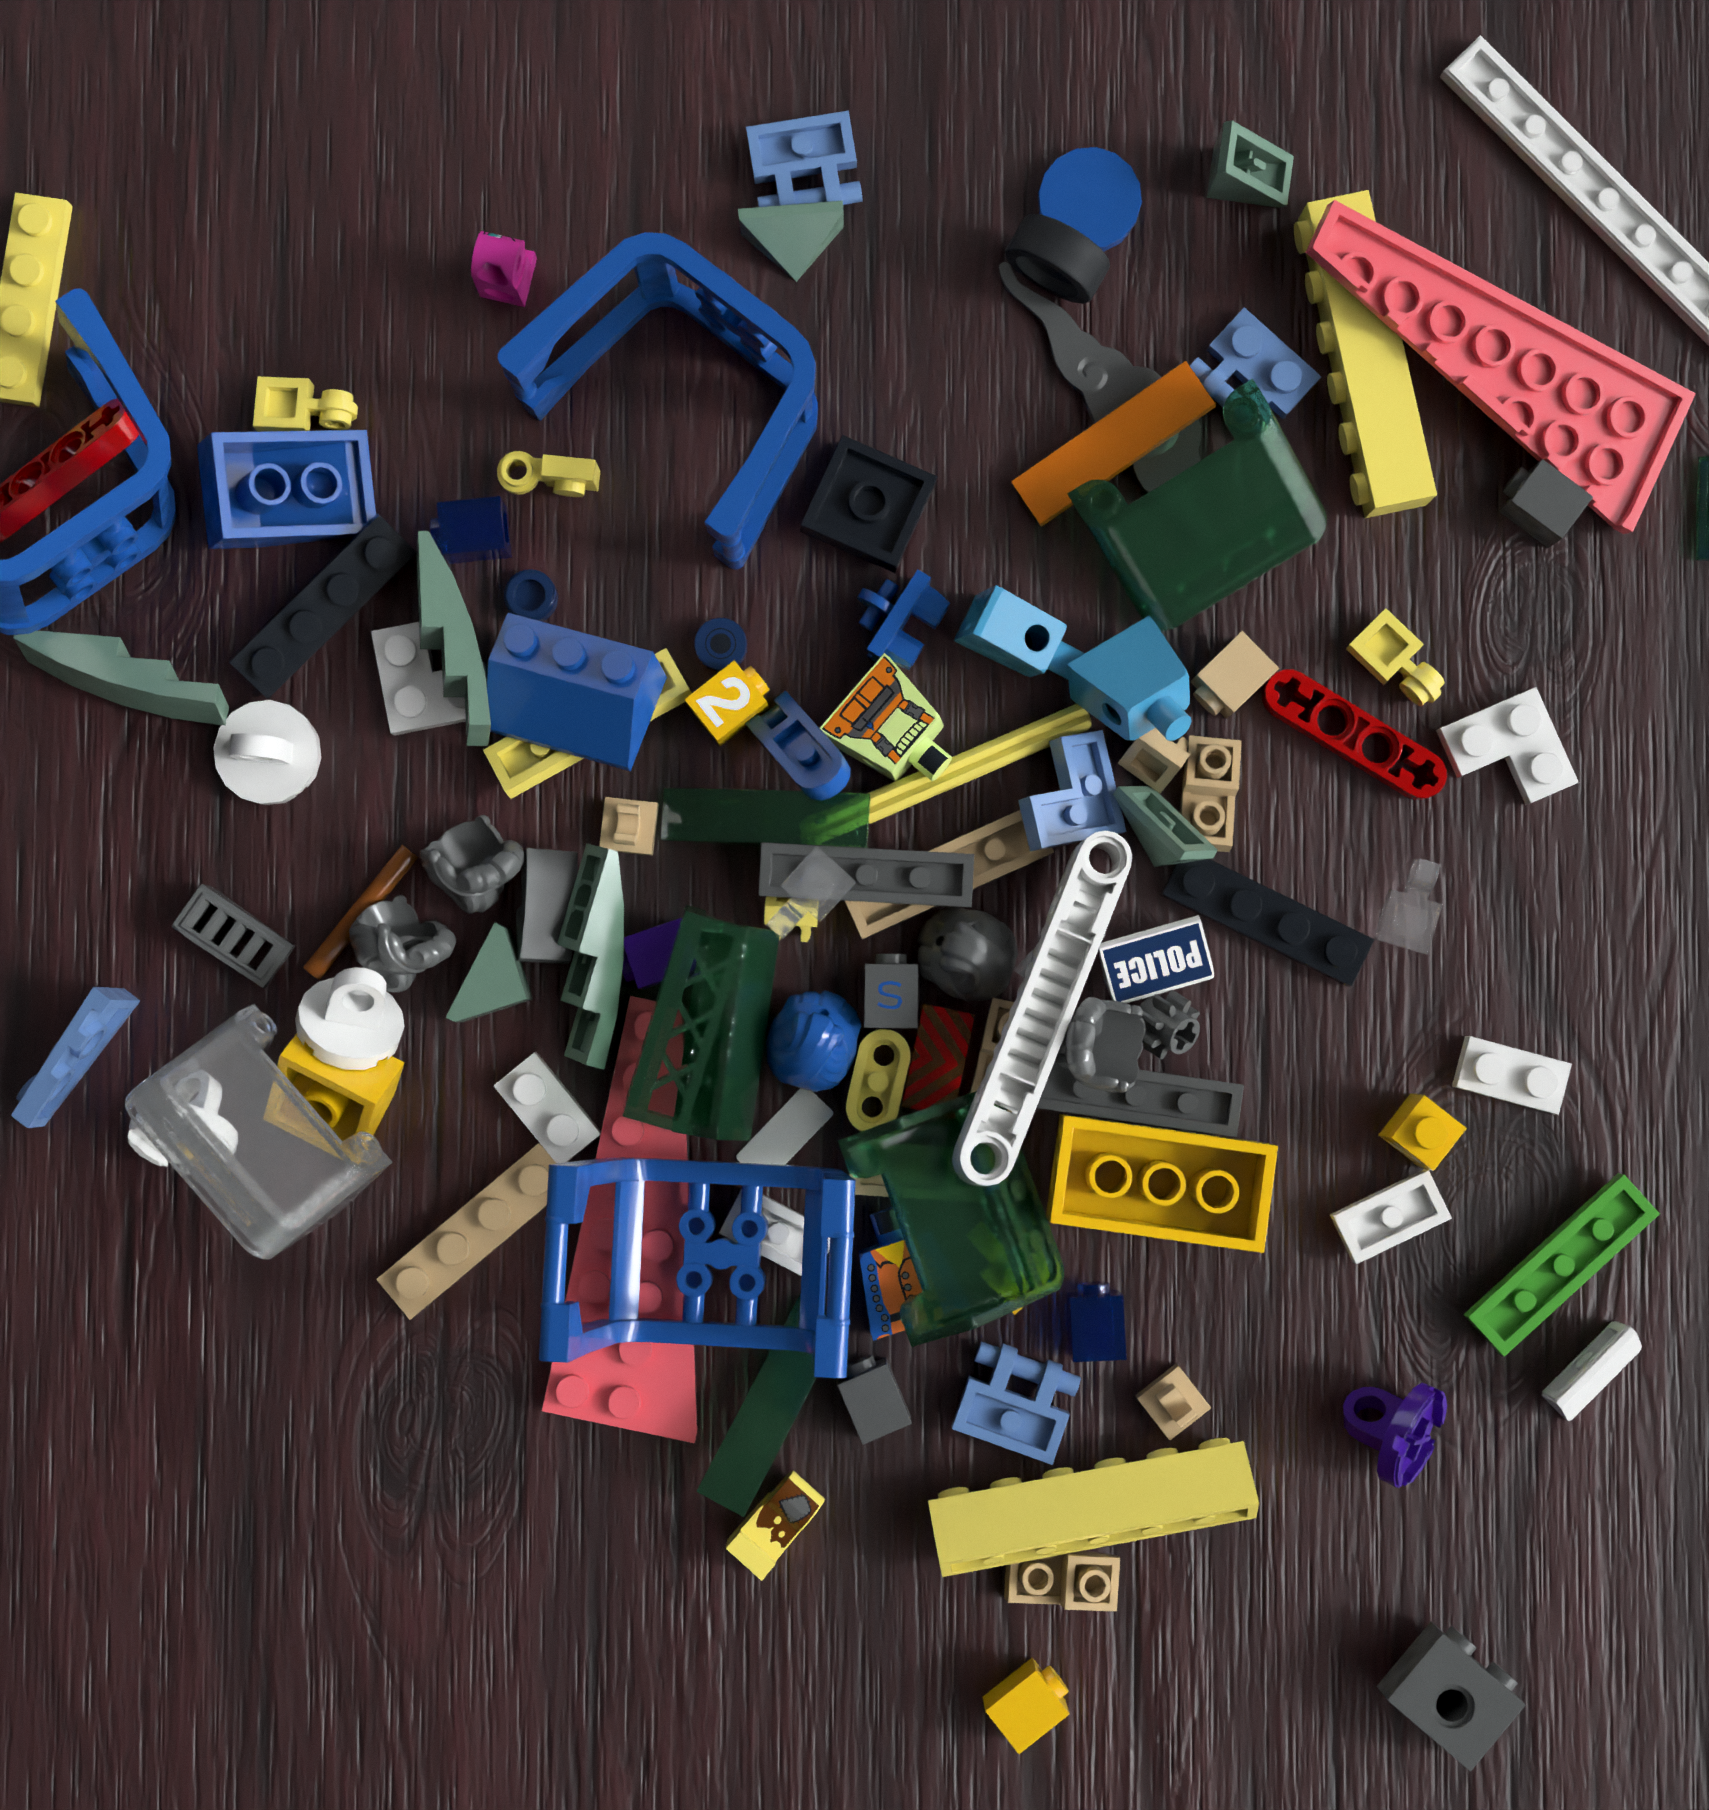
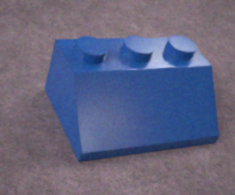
(572, 691)

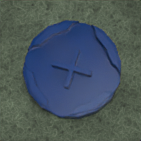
(1092, 194)

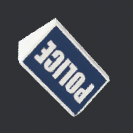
(1156, 960)

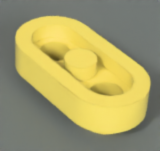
(878, 1080)

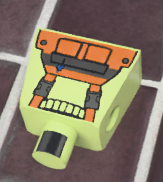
(888, 725)

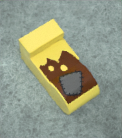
(774, 1524)

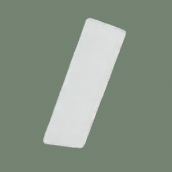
(787, 1130)

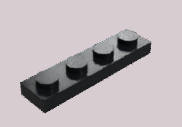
(322, 606)
(1269, 918)

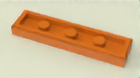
(1115, 441)

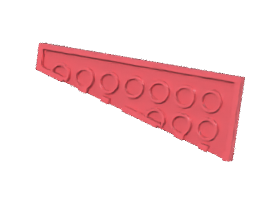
(1535, 376)
(633, 1383)

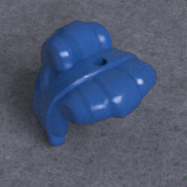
(813, 1041)

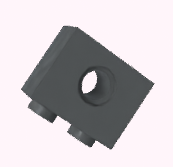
(1484, 1699)

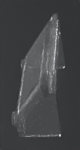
(251, 1138)

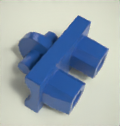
(916, 600)

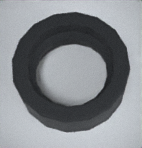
(1057, 258)

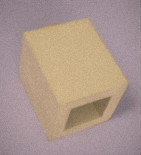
(1233, 676)

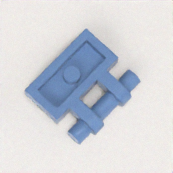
(802, 149)
(1256, 353)
(1011, 1418)

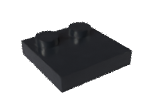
(868, 504)

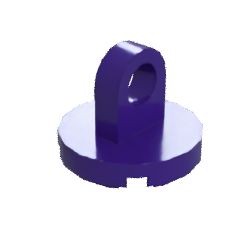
(1402, 1431)

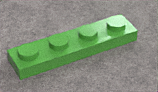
(1561, 1264)

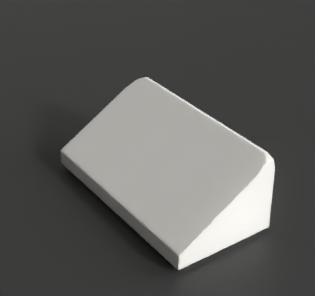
(1592, 1369)

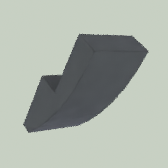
(546, 893)

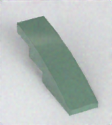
(448, 627)
(108, 671)
(596, 934)

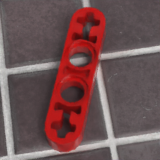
(64, 465)
(1357, 727)

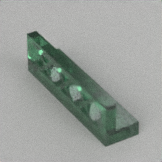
(664, 1014)

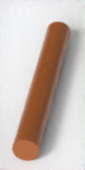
(374, 893)

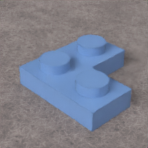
(1084, 797)

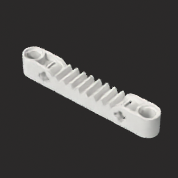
(1042, 1008)

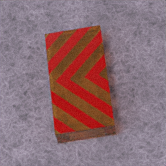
(937, 1057)

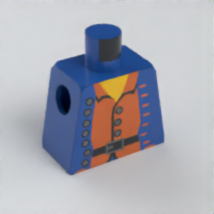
(887, 1275)

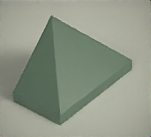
(792, 233)
(1161, 828)

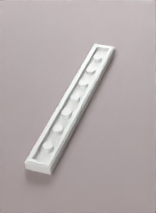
(1583, 181)

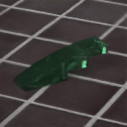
(764, 817)
(760, 1426)

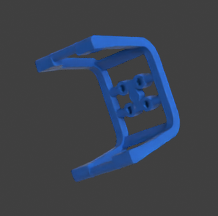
(723, 310)
(100, 539)
(826, 1214)

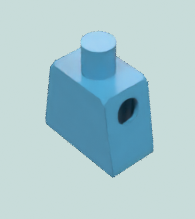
(997, 630)
(1133, 683)

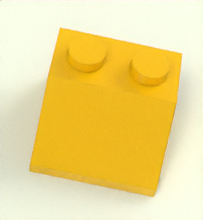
(344, 1098)

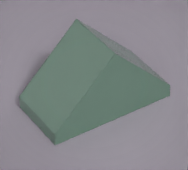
(1249, 168)
(494, 979)

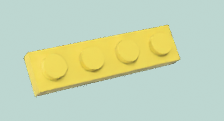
(29, 294)
(524, 764)

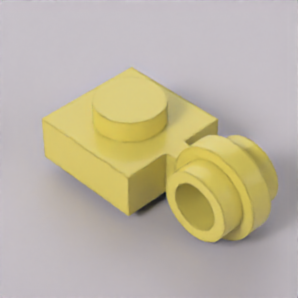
(289, 404)
(565, 474)
(1387, 648)

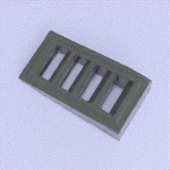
(195, 910)

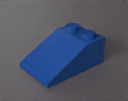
(284, 487)

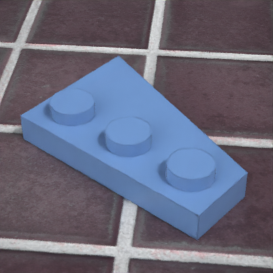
(73, 1054)

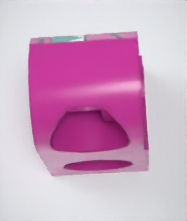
(502, 268)

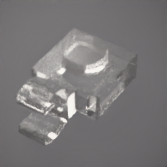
(814, 888)
(1409, 917)

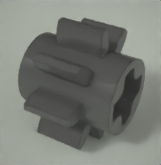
(1169, 1024)

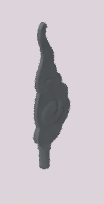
(1105, 382)

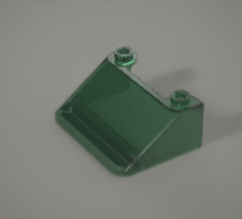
(1210, 523)
(970, 1244)

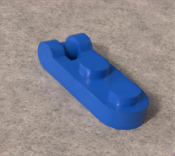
(801, 748)

